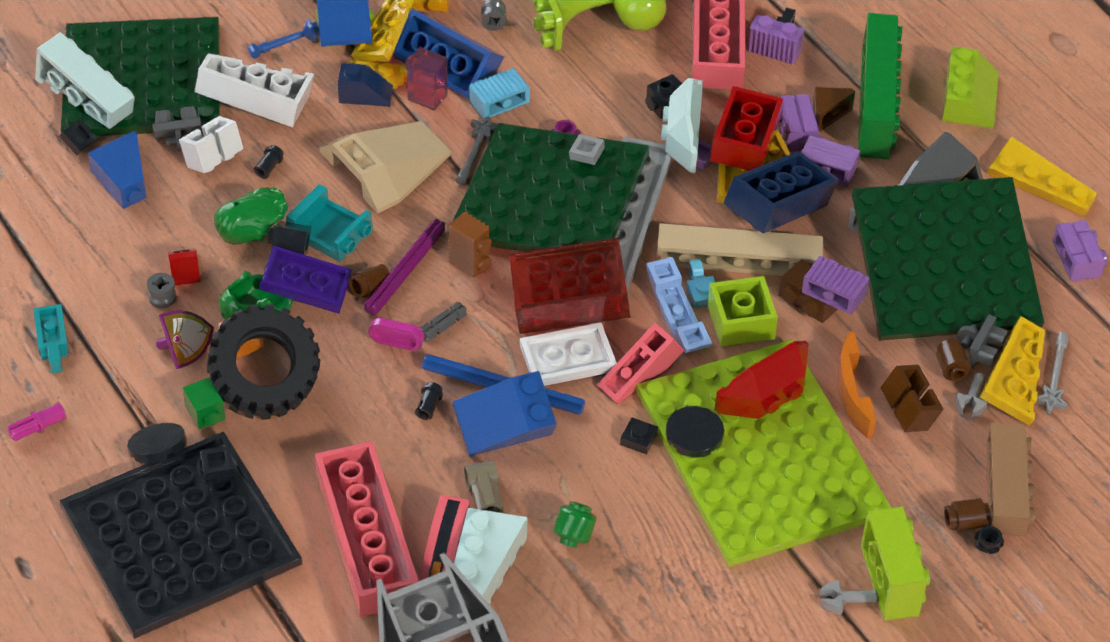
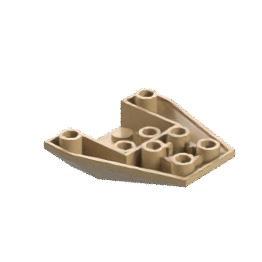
(388, 160)

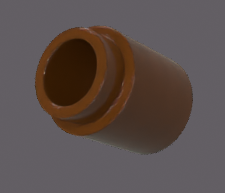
(953, 360)
(967, 514)

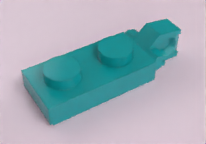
(51, 335)

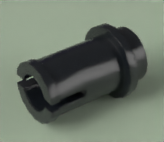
(272, 156)
(430, 396)

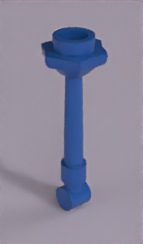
(310, 31)

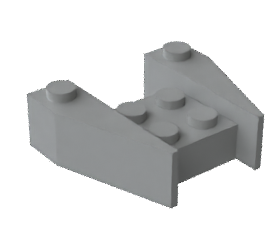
(437, 610)

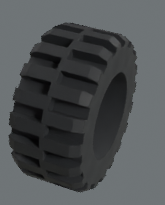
(271, 325)

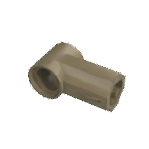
(483, 482)

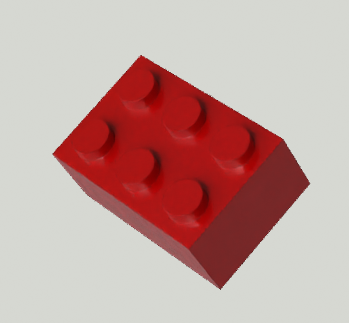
(746, 129)

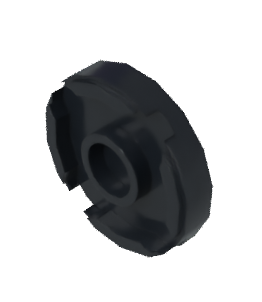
(694, 431)
(156, 442)

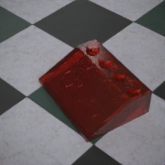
(569, 286)

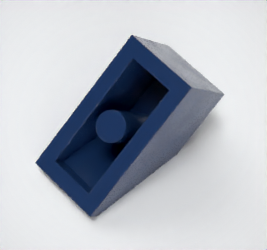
(363, 86)

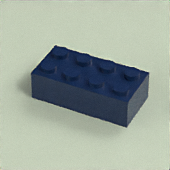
(780, 191)

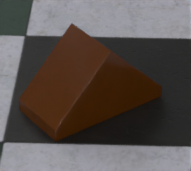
(831, 104)

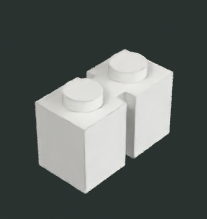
(219, 144)

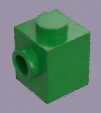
(203, 403)

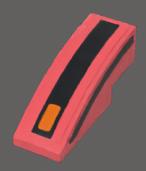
(444, 534)

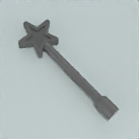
(481, 130)

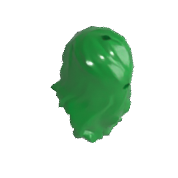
(250, 215)
(245, 293)

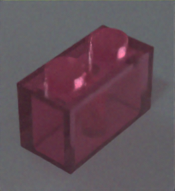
(426, 78)

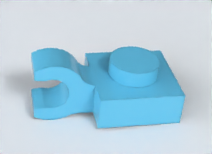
(698, 284)

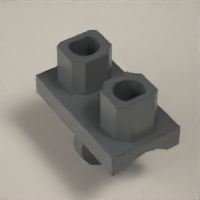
(177, 129)
(978, 340)

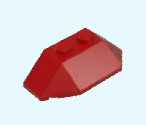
(766, 384)

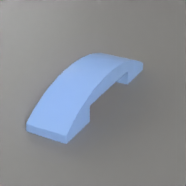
(675, 306)

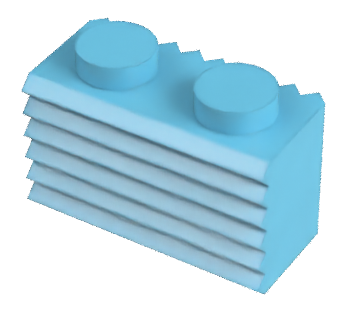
(499, 93)

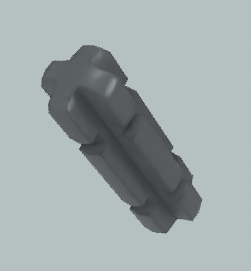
(443, 321)

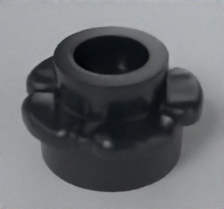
(990, 534)

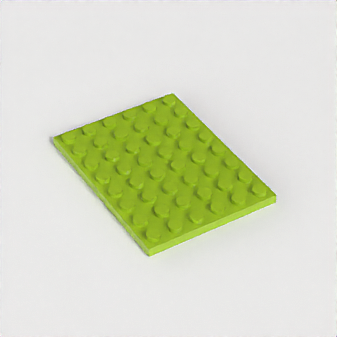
(773, 476)

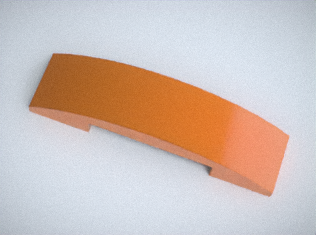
(858, 409)

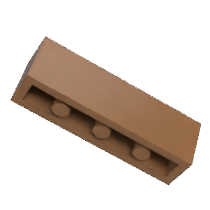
(1009, 478)

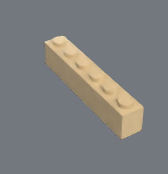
(737, 249)

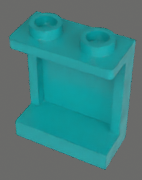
(334, 228)

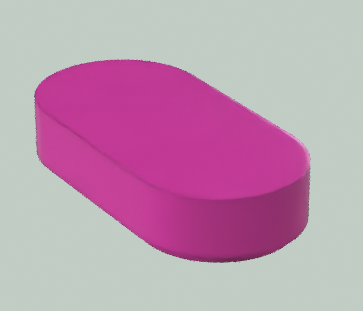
(396, 334)

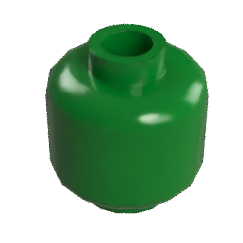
(574, 524)

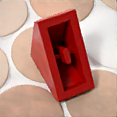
(184, 266)

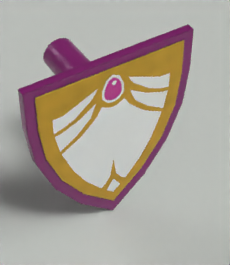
(186, 336)

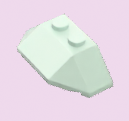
(683, 123)

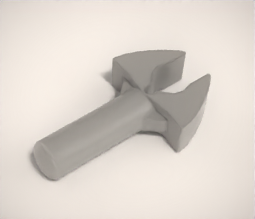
(973, 397)
(842, 597)

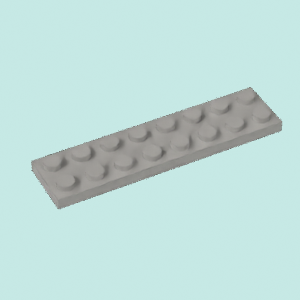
(642, 206)

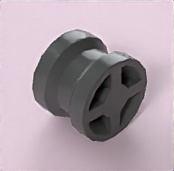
(493, 14)
(161, 290)

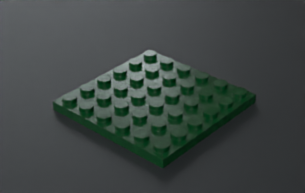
(154, 61)
(543, 198)
(945, 257)

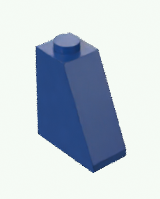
(120, 169)

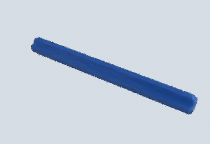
(486, 379)

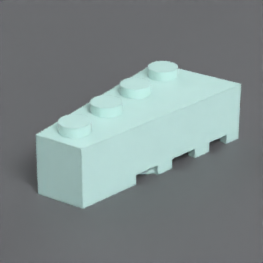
(82, 81)
(489, 548)

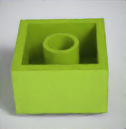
(742, 311)

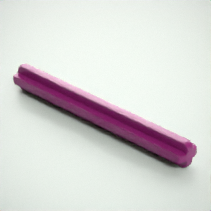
(404, 267)

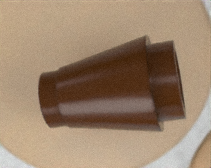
(365, 281)

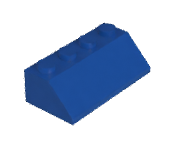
(466, 58)

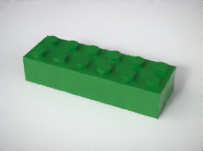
(879, 86)

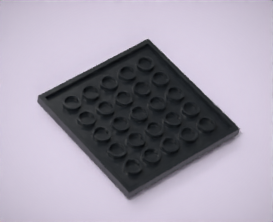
(178, 541)

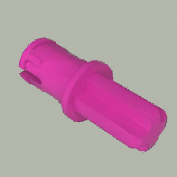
(36, 422)

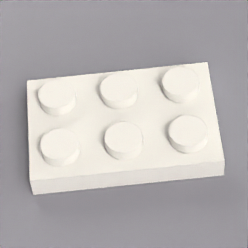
(568, 353)

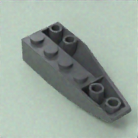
(943, 162)

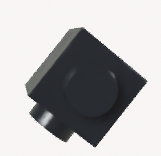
(659, 93)
(290, 236)

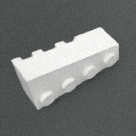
(254, 88)

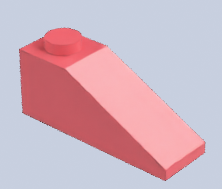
(642, 363)

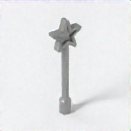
(1051, 396)

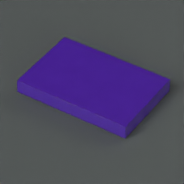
(305, 279)

